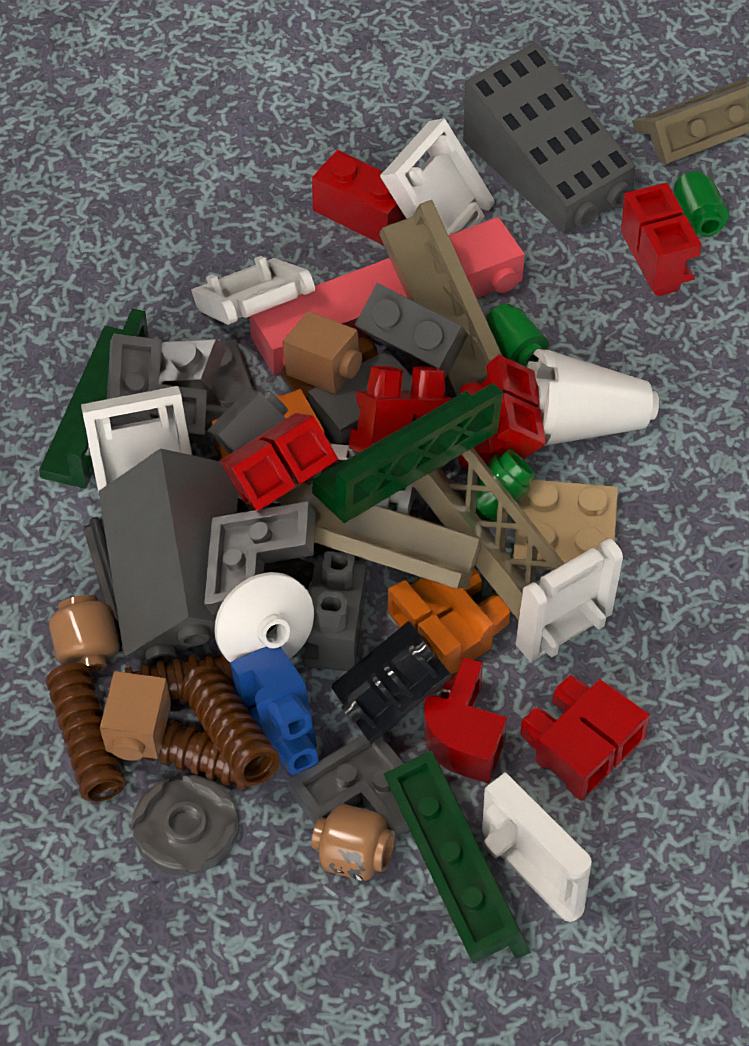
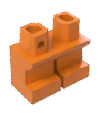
(449, 617)

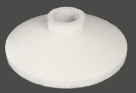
(257, 606)

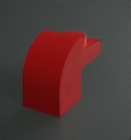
(458, 733)

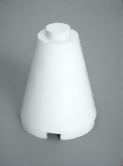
(589, 400)

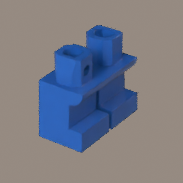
(279, 704)

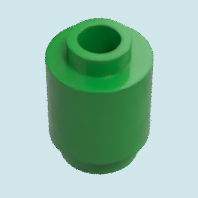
(701, 203)
(515, 334)
(514, 476)

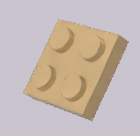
(568, 516)

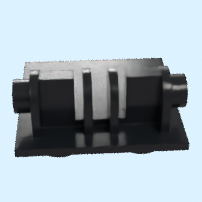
(390, 682)

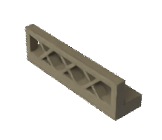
(698, 122)
(437, 281)
(395, 540)
(492, 558)

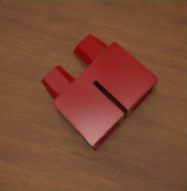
(659, 237)
(388, 408)
(520, 419)
(265, 464)
(590, 735)

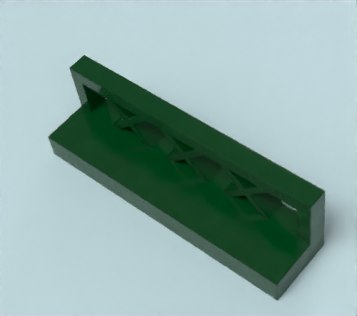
(69, 453)
(409, 453)
(455, 859)

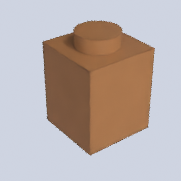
(322, 352)
(135, 716)

